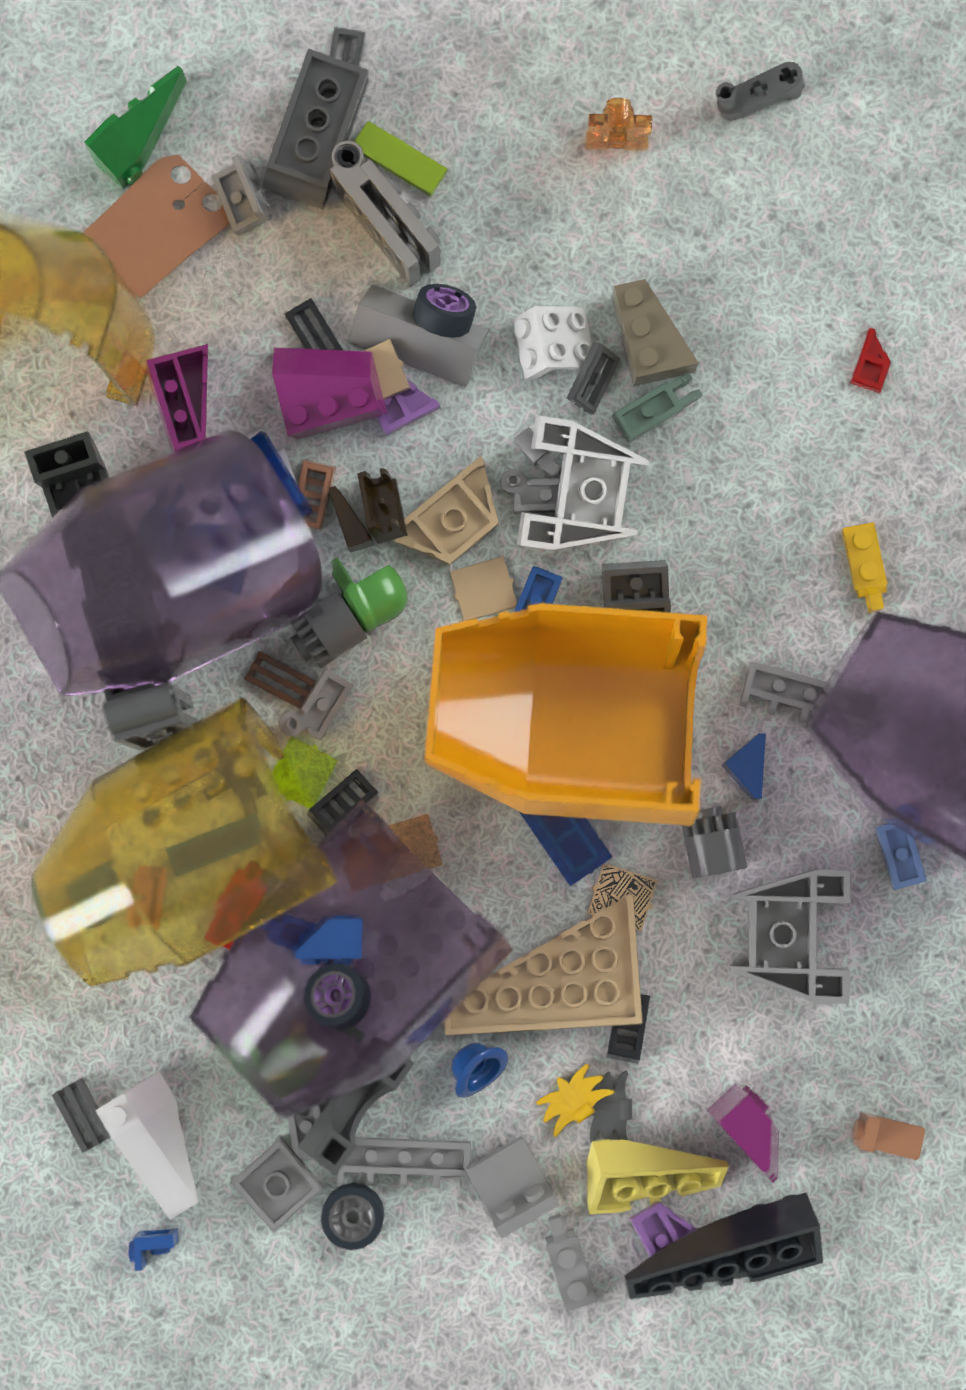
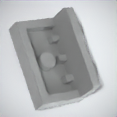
(240, 195)

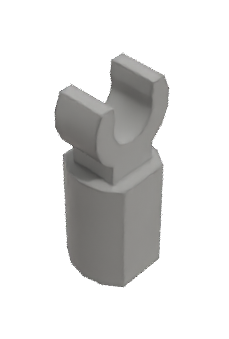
(535, 456)

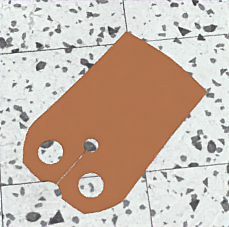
(145, 231)

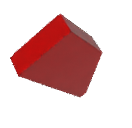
(871, 364)

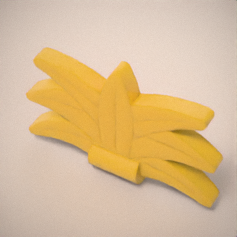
(573, 1099)

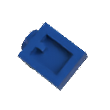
(156, 1241)

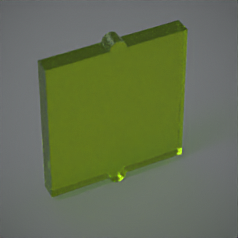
(303, 772)

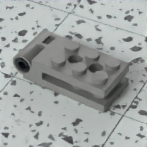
(360, 184)

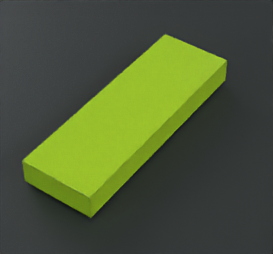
(400, 159)

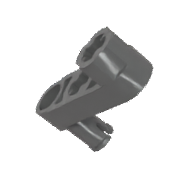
(737, 102)

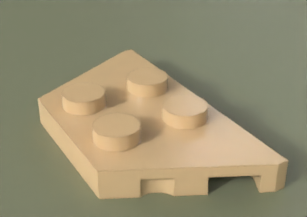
(453, 517)

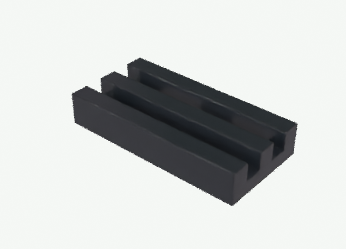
(300, 310)

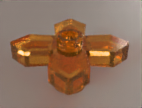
(618, 127)

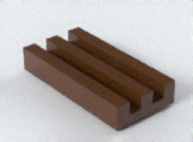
(255, 667)

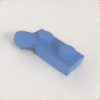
(900, 857)

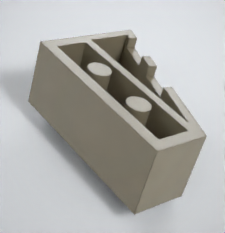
(649, 336)

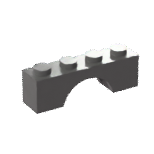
(333, 1133)

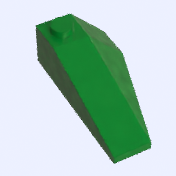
(126, 142)

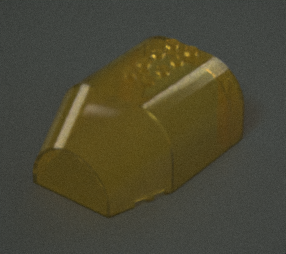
(74, 287)
(176, 852)

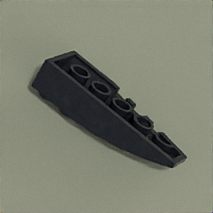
(749, 1244)

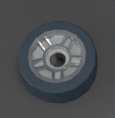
(345, 1232)

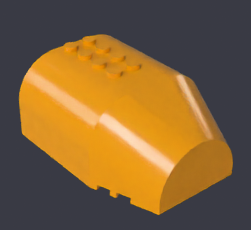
(571, 711)

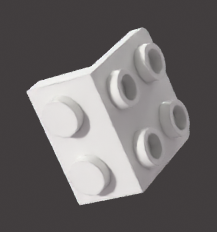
(551, 339)

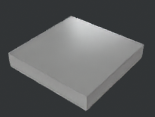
(277, 1184)

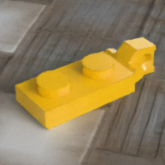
(866, 564)

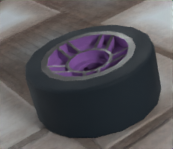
(444, 310)
(321, 1002)

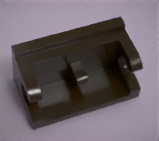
(382, 506)

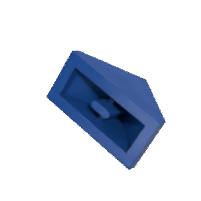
(747, 766)

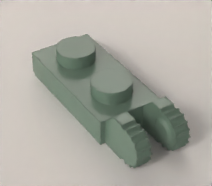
(654, 408)

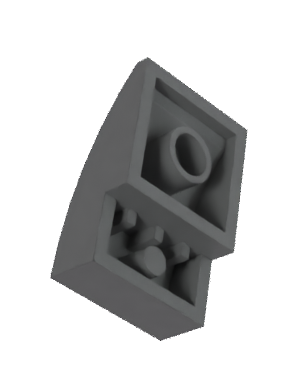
(636, 586)

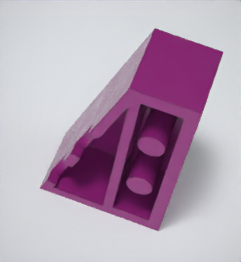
(181, 394)

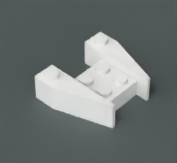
(589, 487)

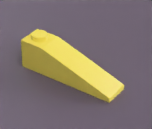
(633, 1170)

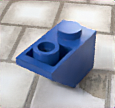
(332, 938)

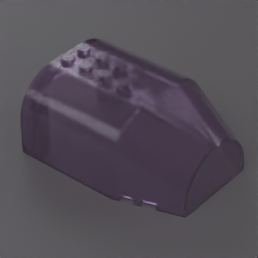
(164, 568)
(899, 727)
(417, 955)

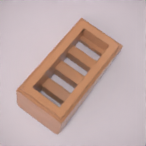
(322, 468)

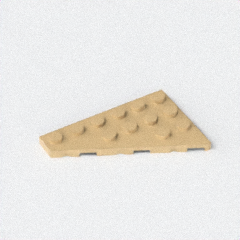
(567, 983)

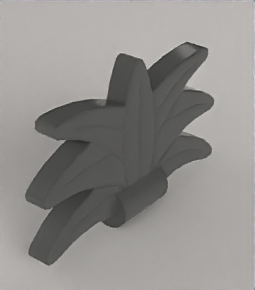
(612, 1110)

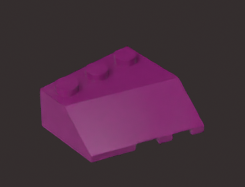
(325, 389)
(744, 1119)

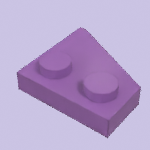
(406, 408)
(659, 1227)

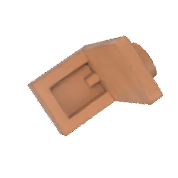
(888, 1136)

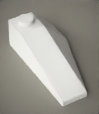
(150, 1136)

